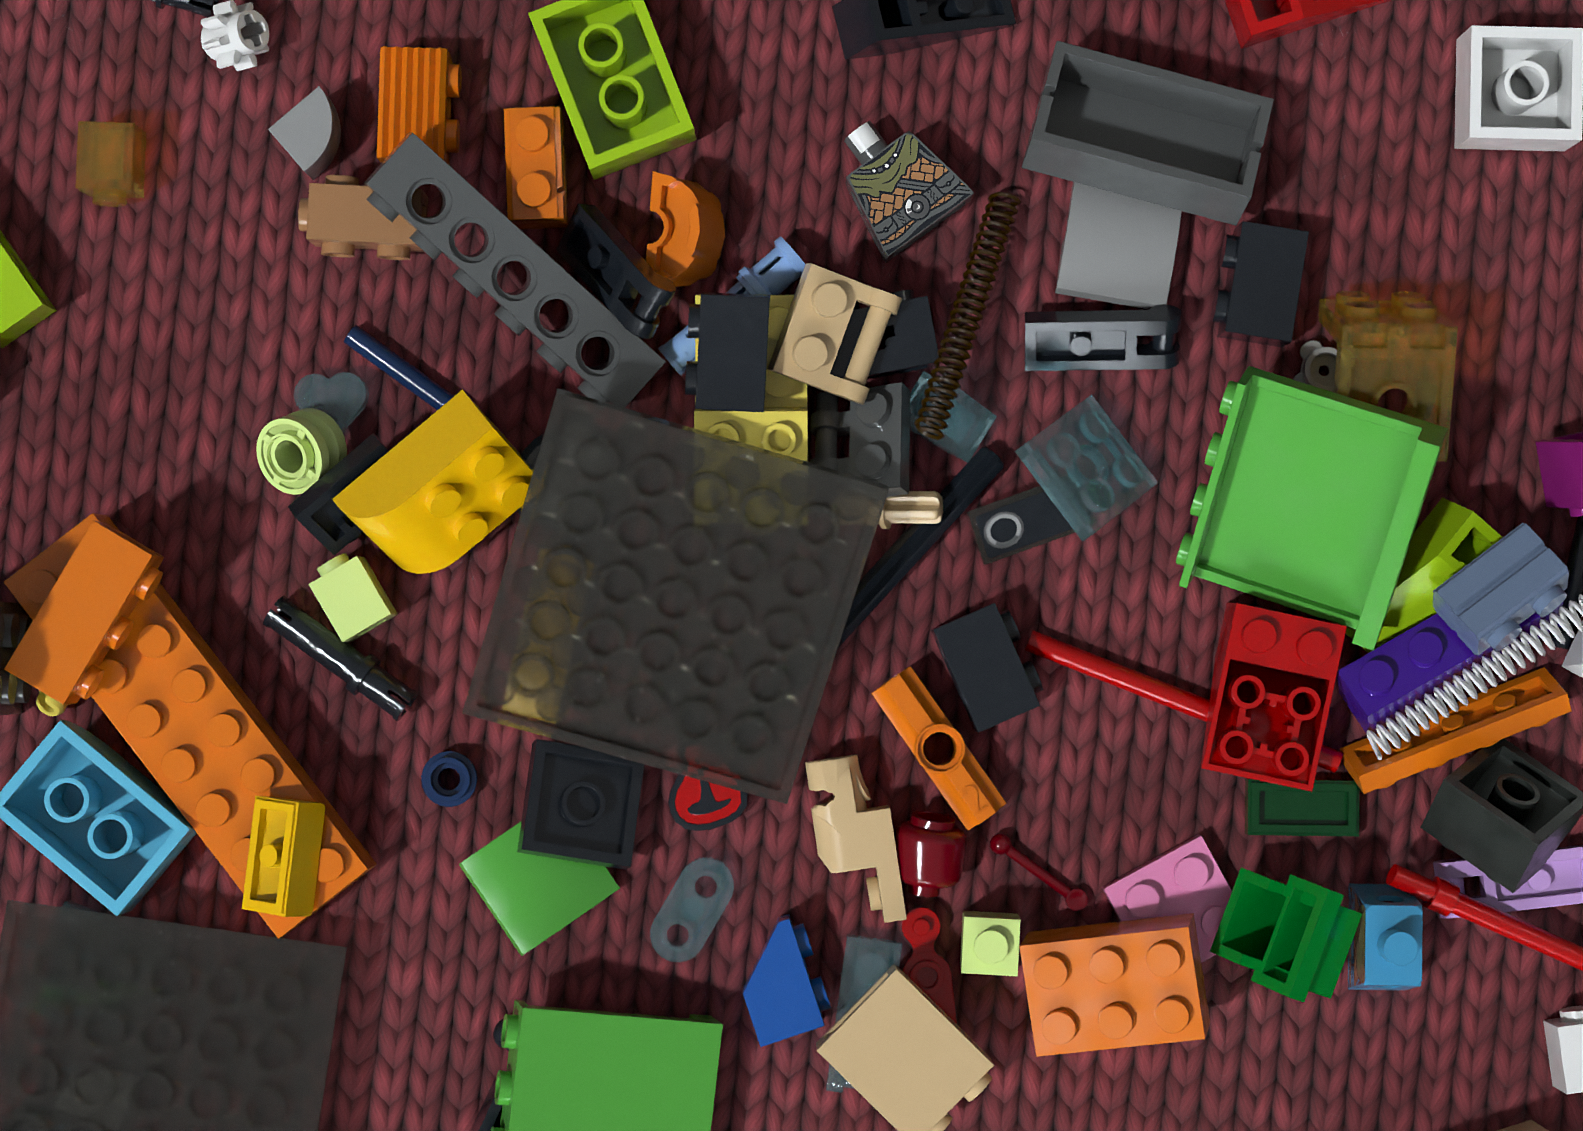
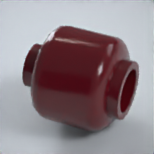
(929, 852)

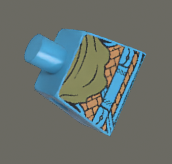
(1387, 940)

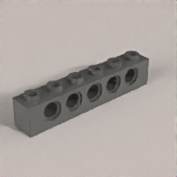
(629, 358)

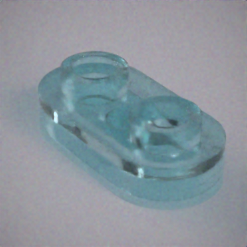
(692, 910)

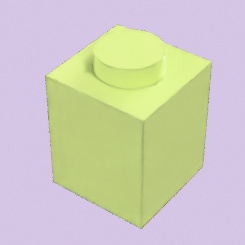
(351, 596)
(990, 943)

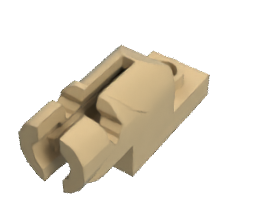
(856, 836)

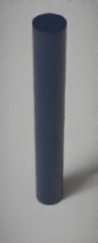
(397, 368)

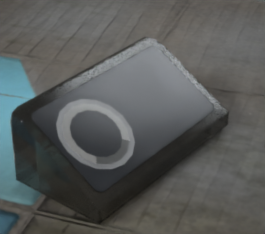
(1016, 524)

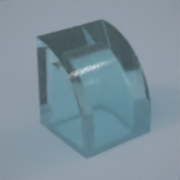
(966, 426)

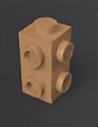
(343, 220)

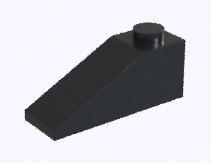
(896, 26)

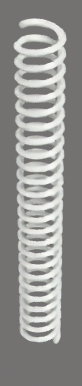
(1505, 659)

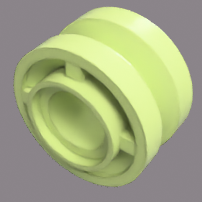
(299, 449)

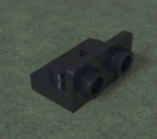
(318, 510)

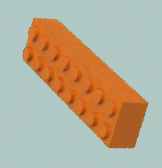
(198, 731)

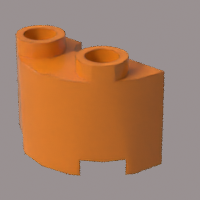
(691, 230)

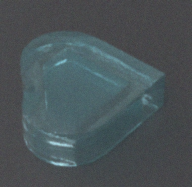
(339, 397)

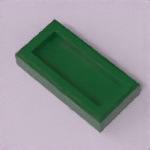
(1289, 811)

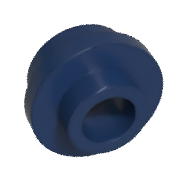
(431, 778)

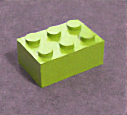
(613, 81)

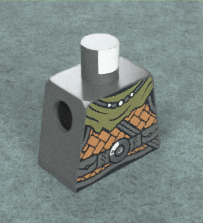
(901, 189)

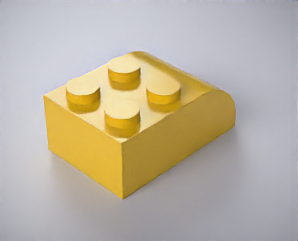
(439, 489)

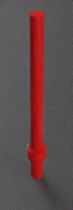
(1139, 683)
(1446, 898)

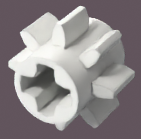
(234, 35)

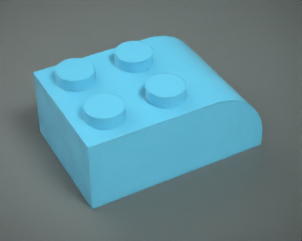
(95, 816)

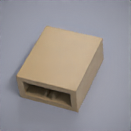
(905, 1055)

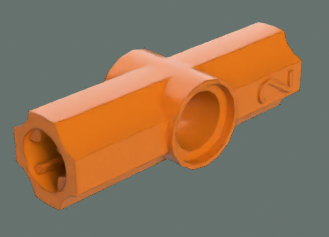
(959, 778)

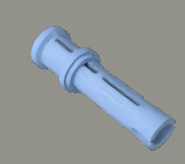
(767, 277)

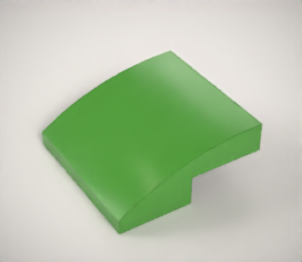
(534, 893)

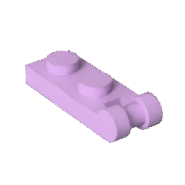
(1554, 885)

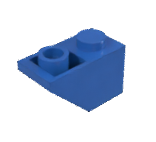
(779, 988)

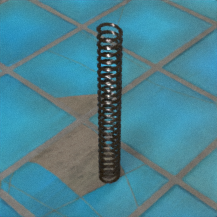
(969, 308)

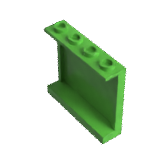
(1310, 500)
(606, 1071)

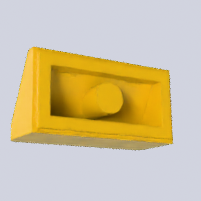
(283, 856)

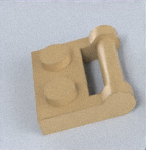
(818, 325)

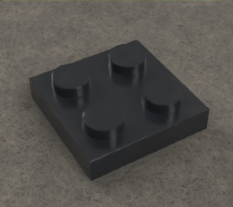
(580, 805)

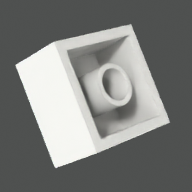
(1519, 88)

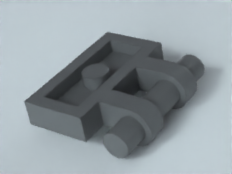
(877, 436)

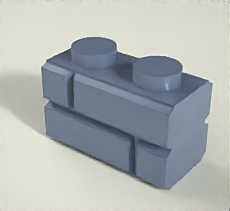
(1502, 590)

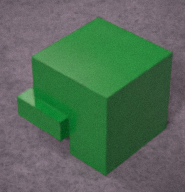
(1287, 933)

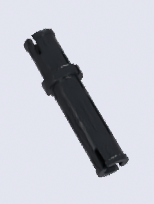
(341, 658)

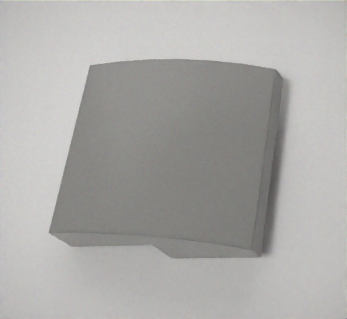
(1117, 248)

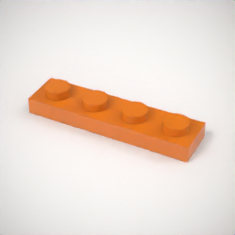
(1499, 713)

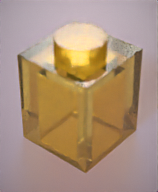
(110, 162)

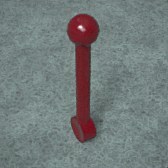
(1074, 897)

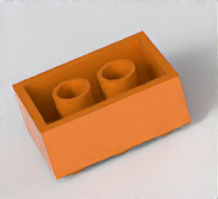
(1115, 985)

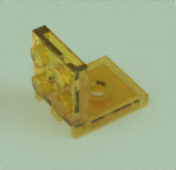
(1392, 346)

